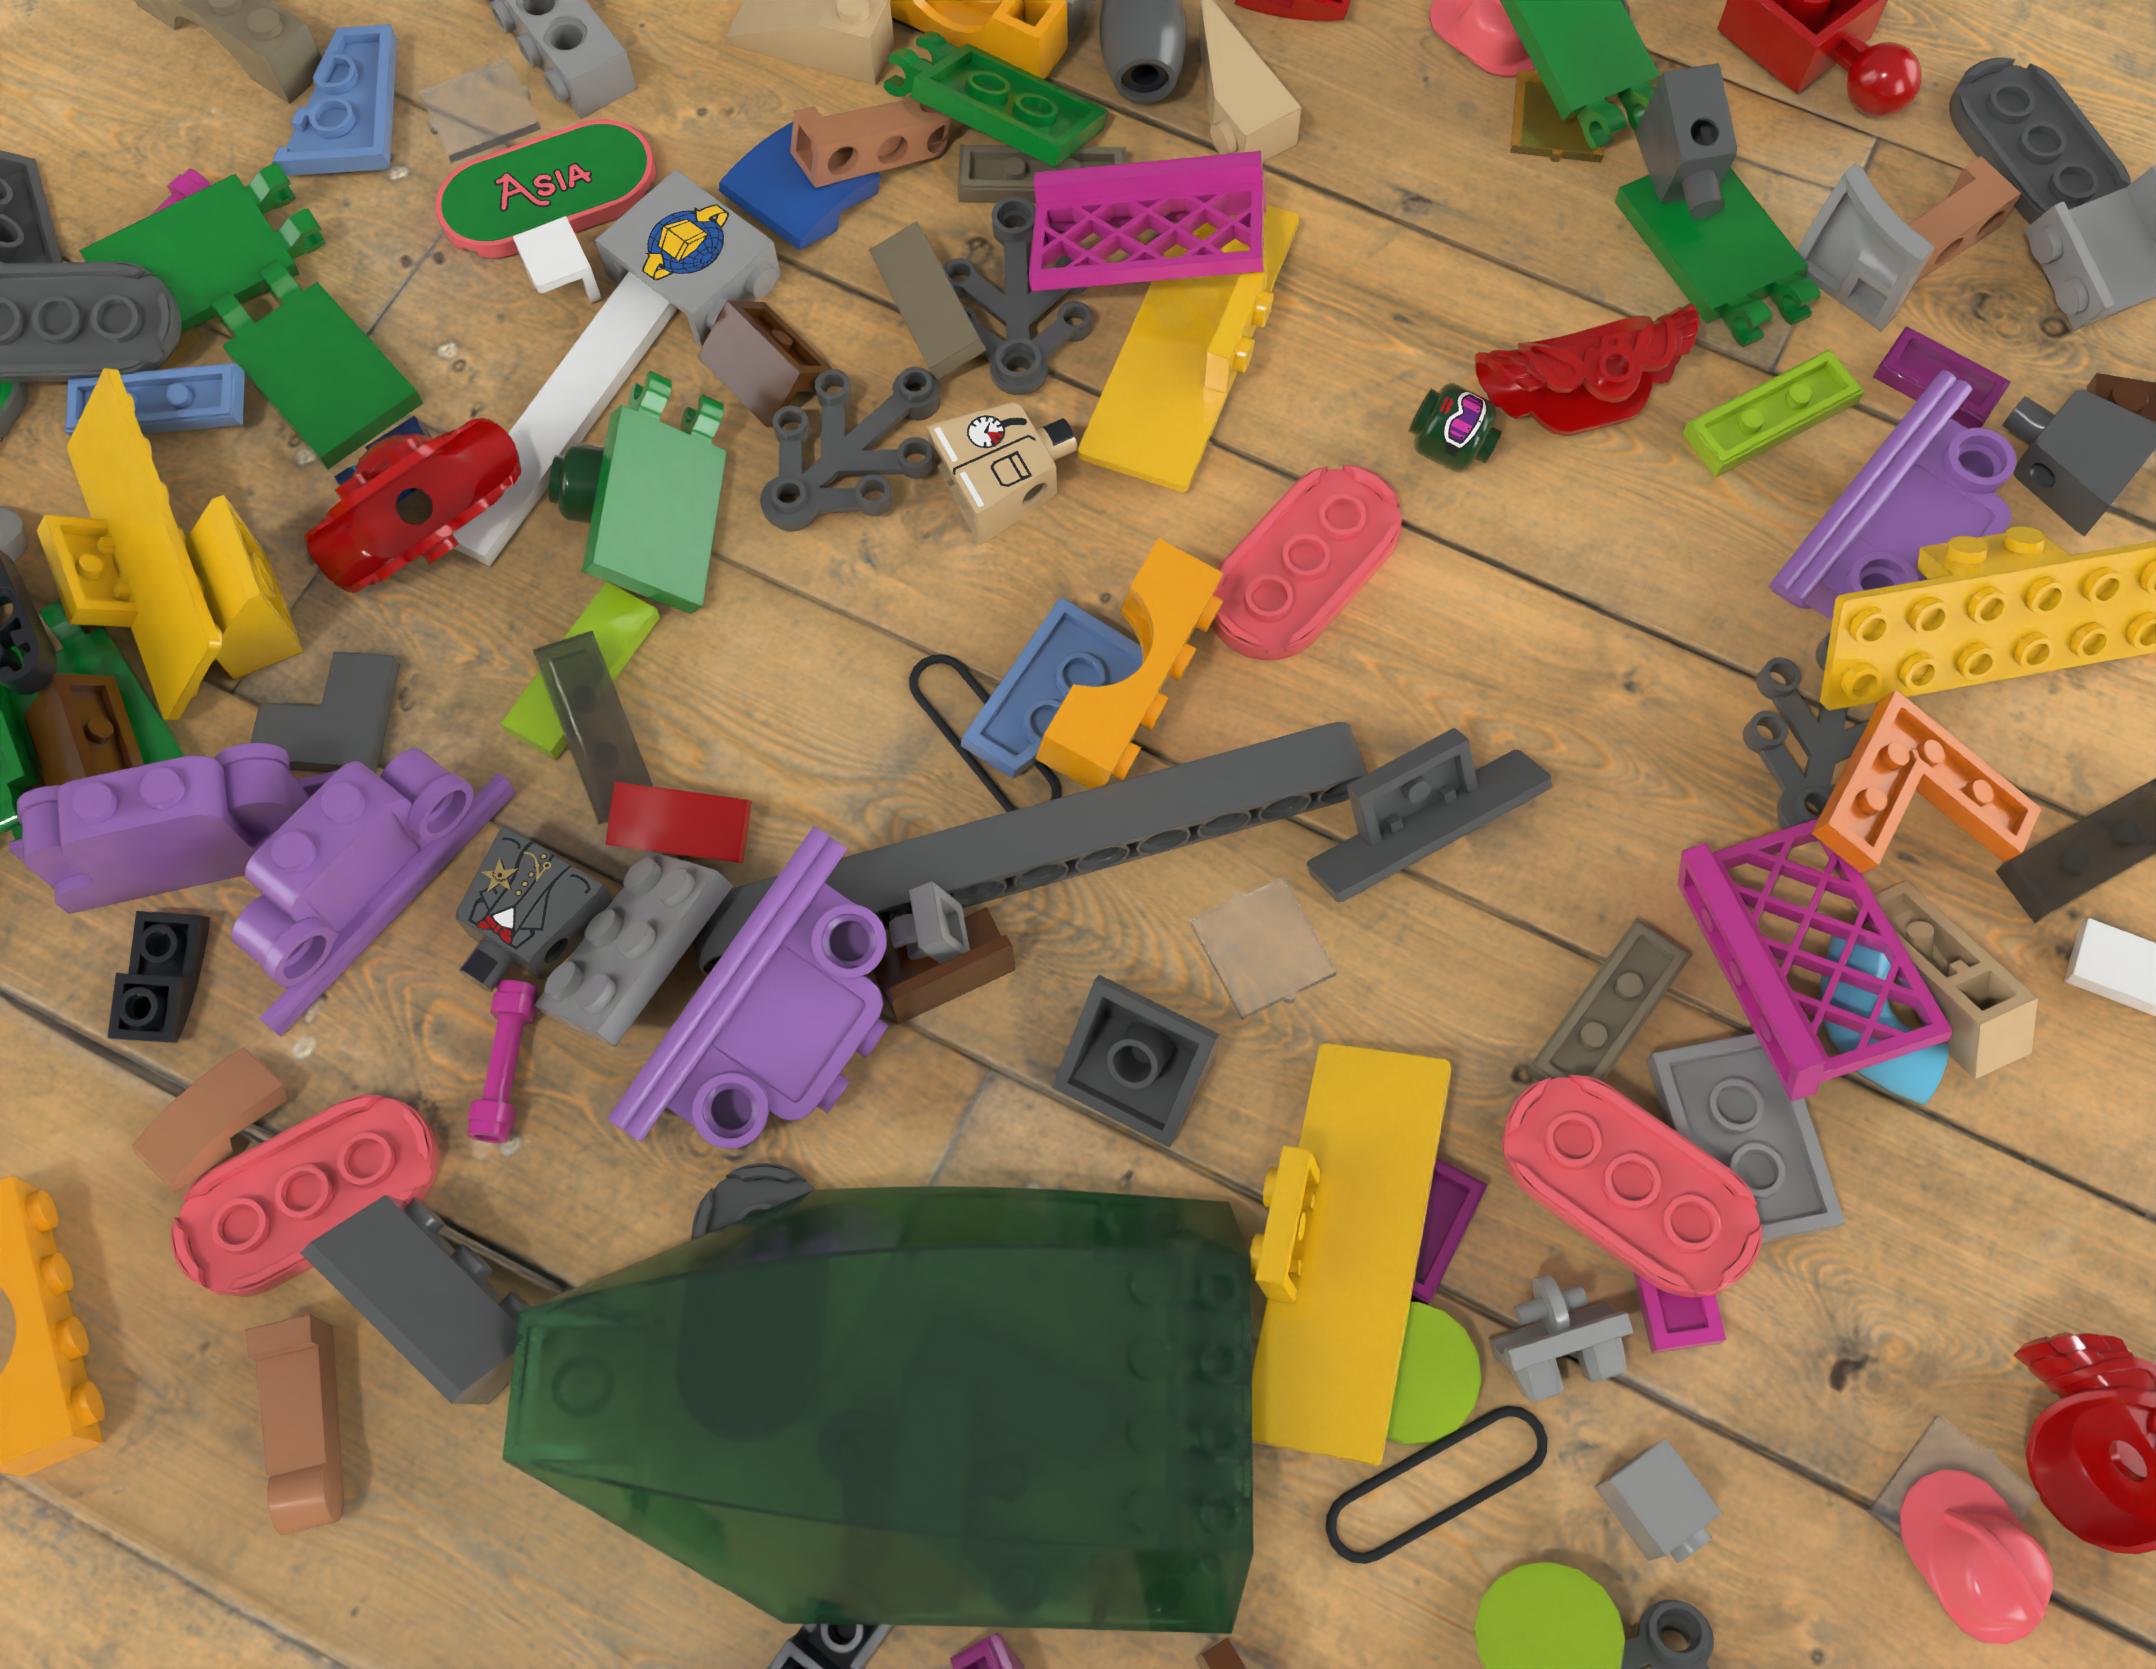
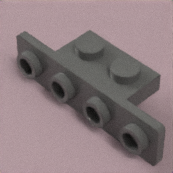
(1421, 807)

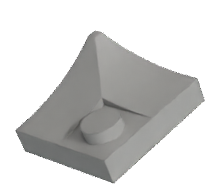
(1863, 251)

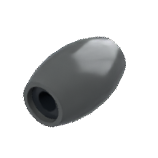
(1143, 46)

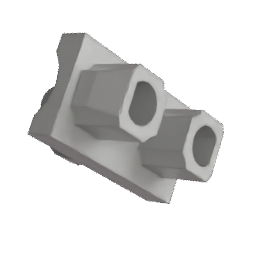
(1589, 1331)

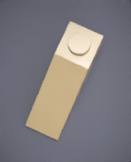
(826, 35)
(1244, 97)
(1979, 998)

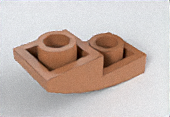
(198, 1124)

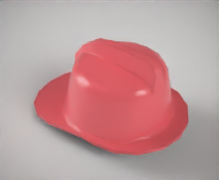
(1482, 34)
(1976, 1556)

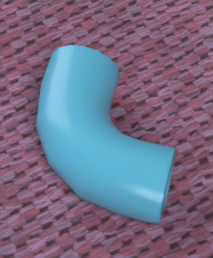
(1907, 1076)

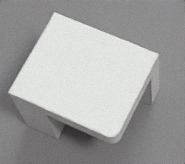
(555, 258)

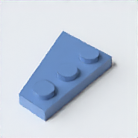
(350, 108)
(1063, 652)

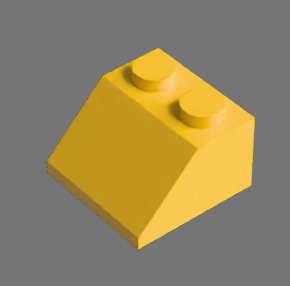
(240, 591)

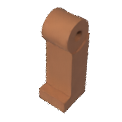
(866, 139)
(1969, 213)
(299, 1421)

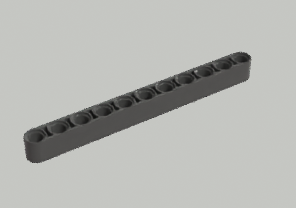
(1082, 830)

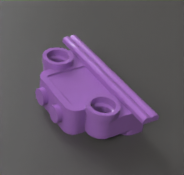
(1914, 492)
(158, 824)
(352, 868)
(771, 1014)

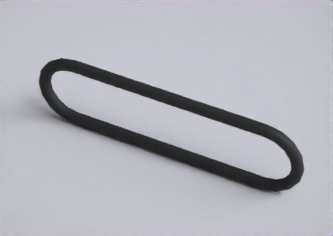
(954, 740)
(1454, 1510)

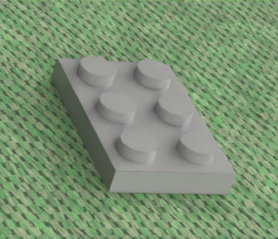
(632, 946)
(1739, 1113)

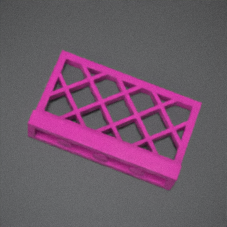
(1145, 198)
(1763, 987)

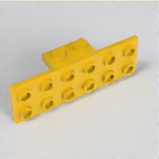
(1183, 363)
(130, 556)
(1990, 615)
(1344, 1251)

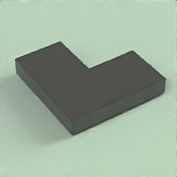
(346, 725)

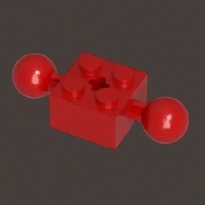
(1809, 37)

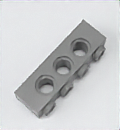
(572, 48)

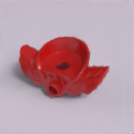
(1588, 375)
(459, 471)
(2098, 1442)

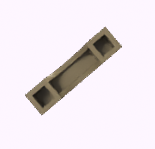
(258, 33)

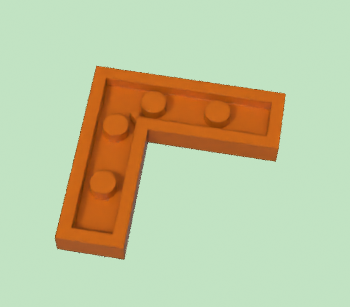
(1908, 753)

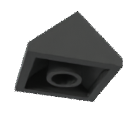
(1136, 1061)

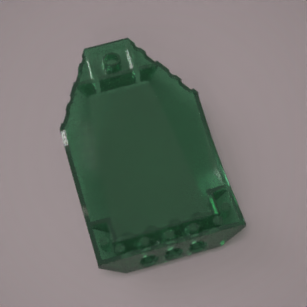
(919, 1408)

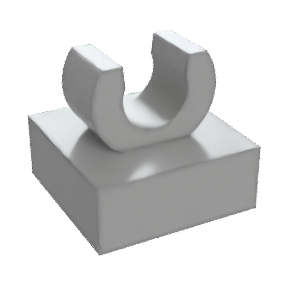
(933, 928)

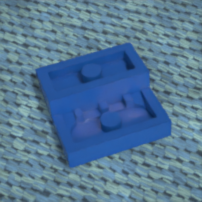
(783, 198)

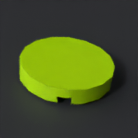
(1434, 1380)
(1548, 1620)

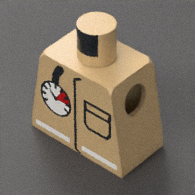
(998, 465)

